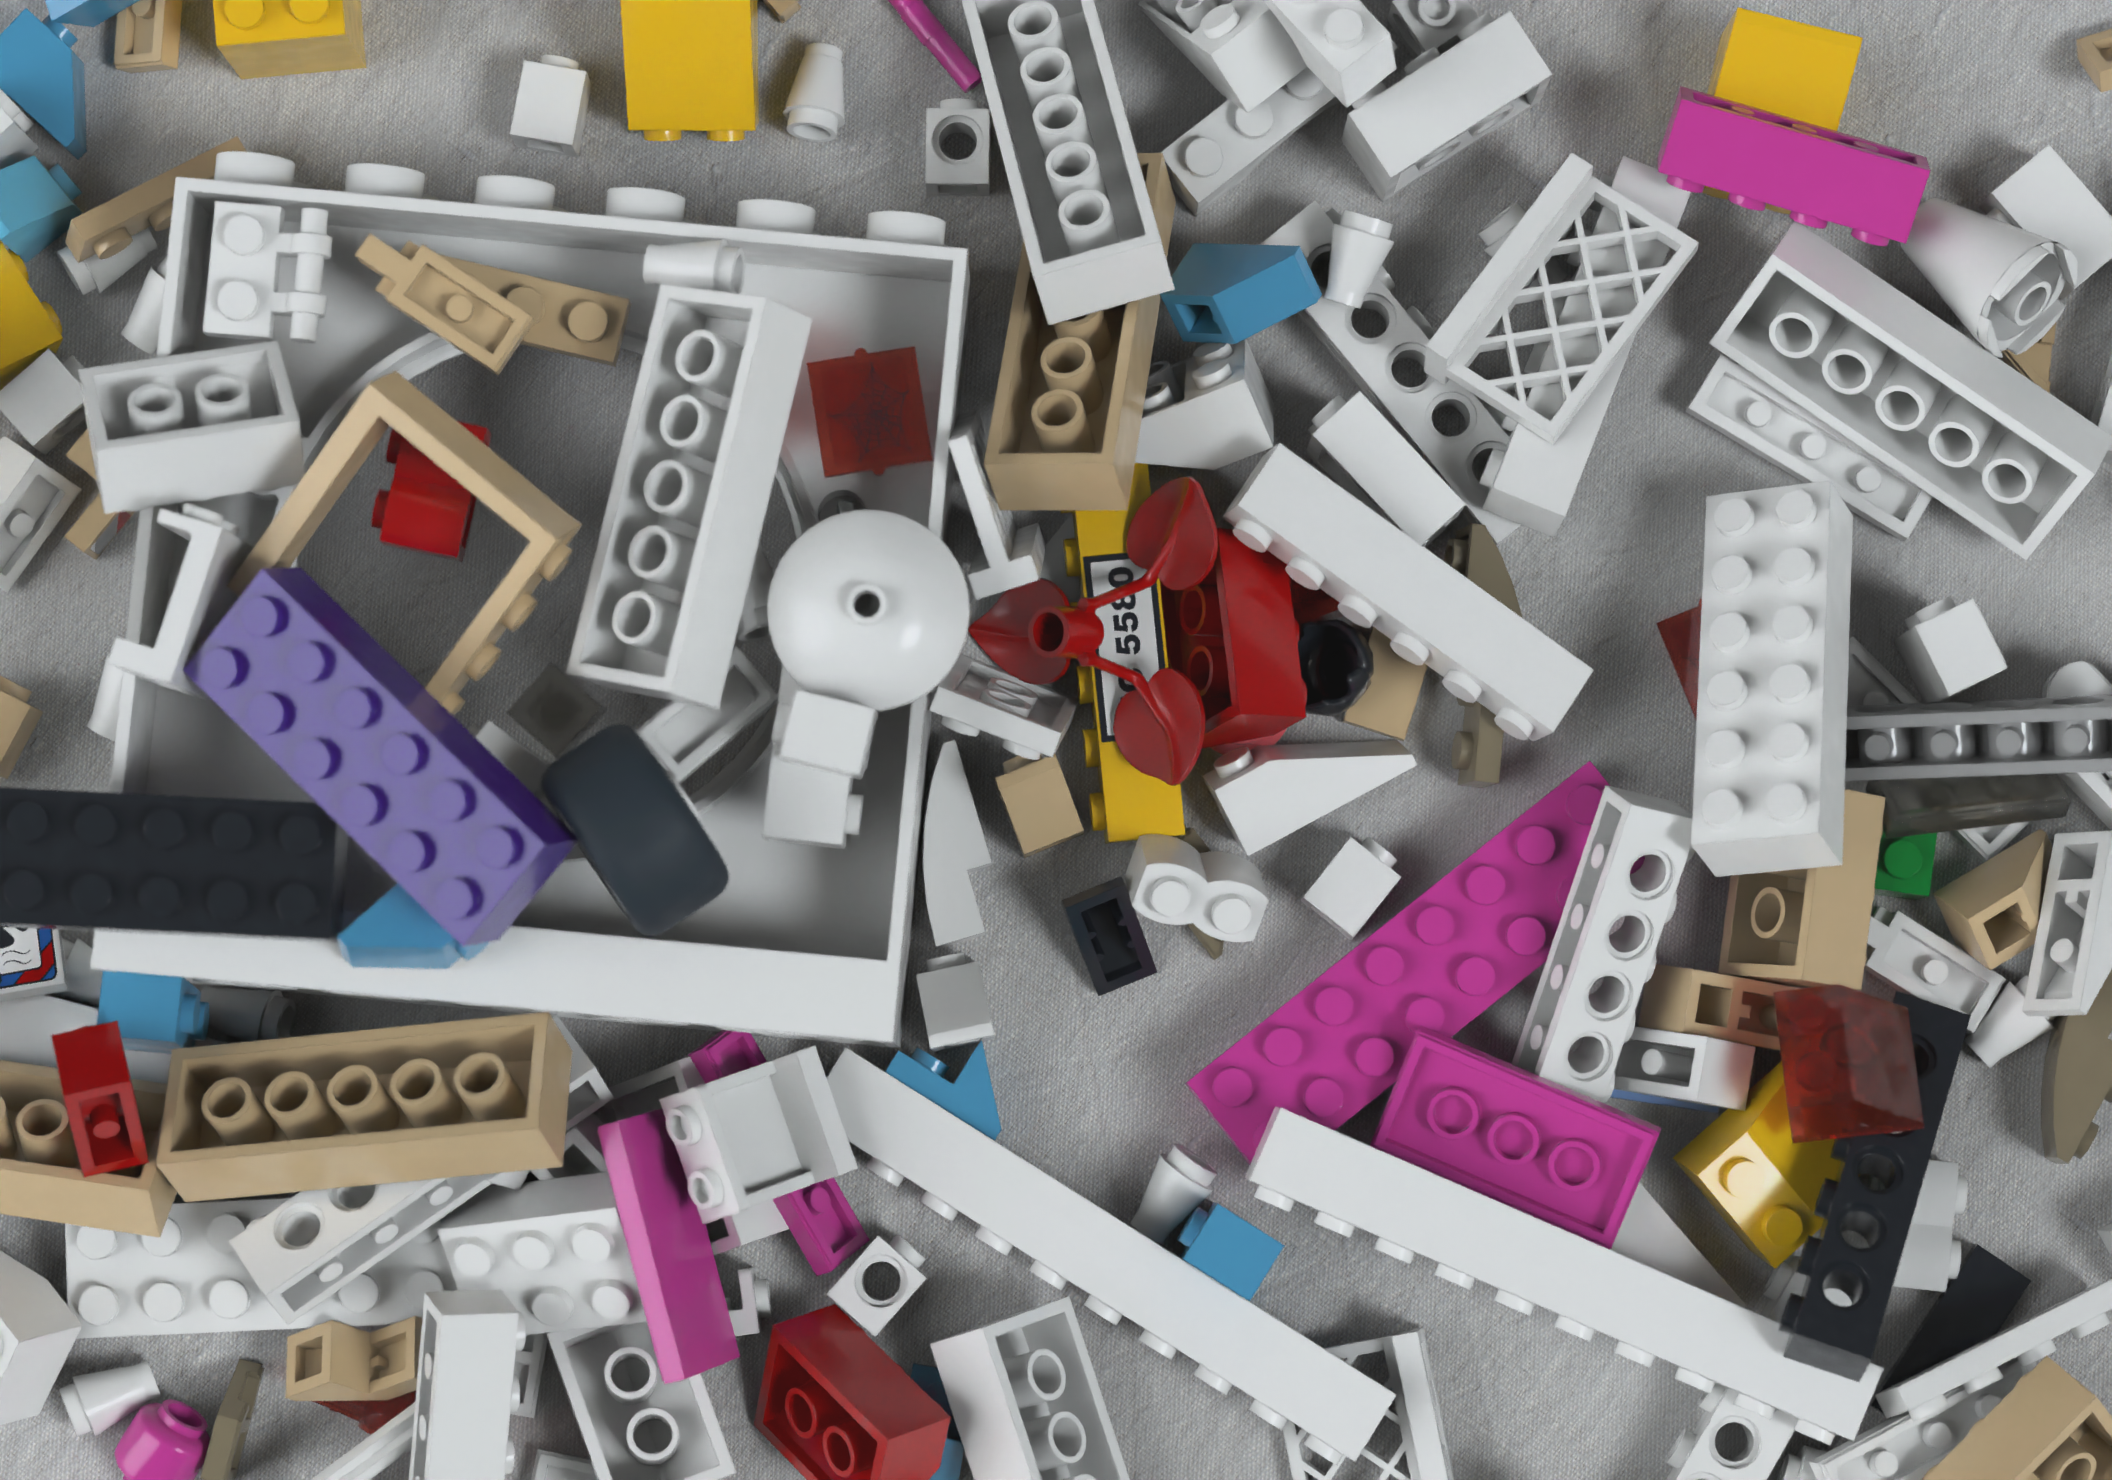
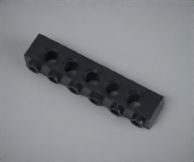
(1846, 1336)

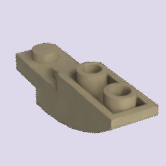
(1479, 746)
(2076, 1078)

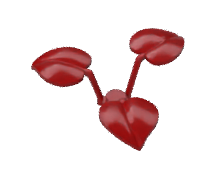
(1037, 632)

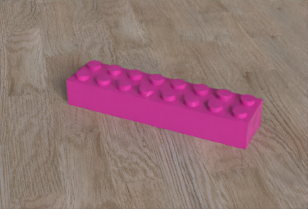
(1424, 967)

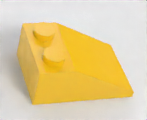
(1758, 1175)

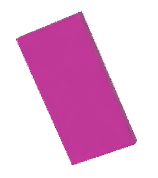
(1515, 1137)
(667, 1248)

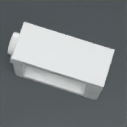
(1381, 468)

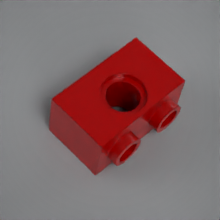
(100, 1098)

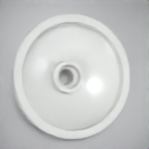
(877, 658)

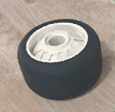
(636, 829)

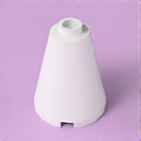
(1991, 273)

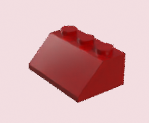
(1238, 644)
(845, 1405)

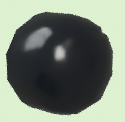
(1334, 666)

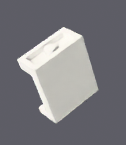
(196, 603)
(758, 1134)

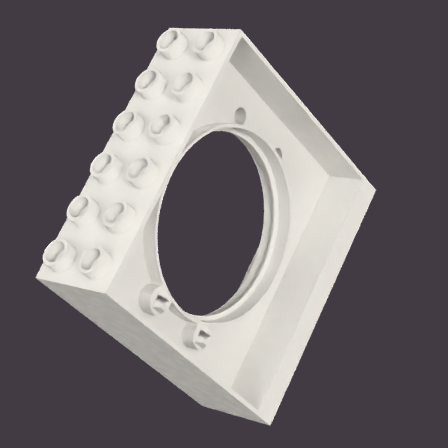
(802, 932)

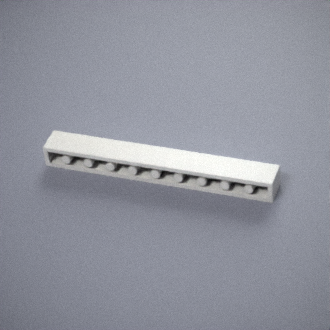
(1107, 1260)
(1554, 1270)

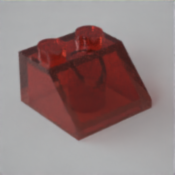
(1846, 1064)

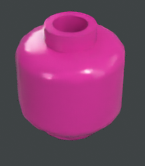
(163, 1443)

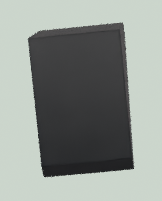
(1109, 935)

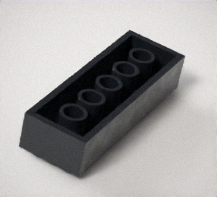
(171, 865)

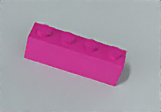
(1792, 166)

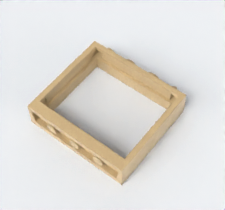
(469, 461)

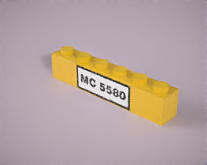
(1134, 637)

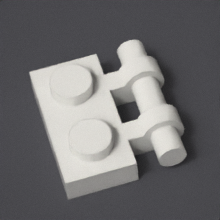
(246, 270)

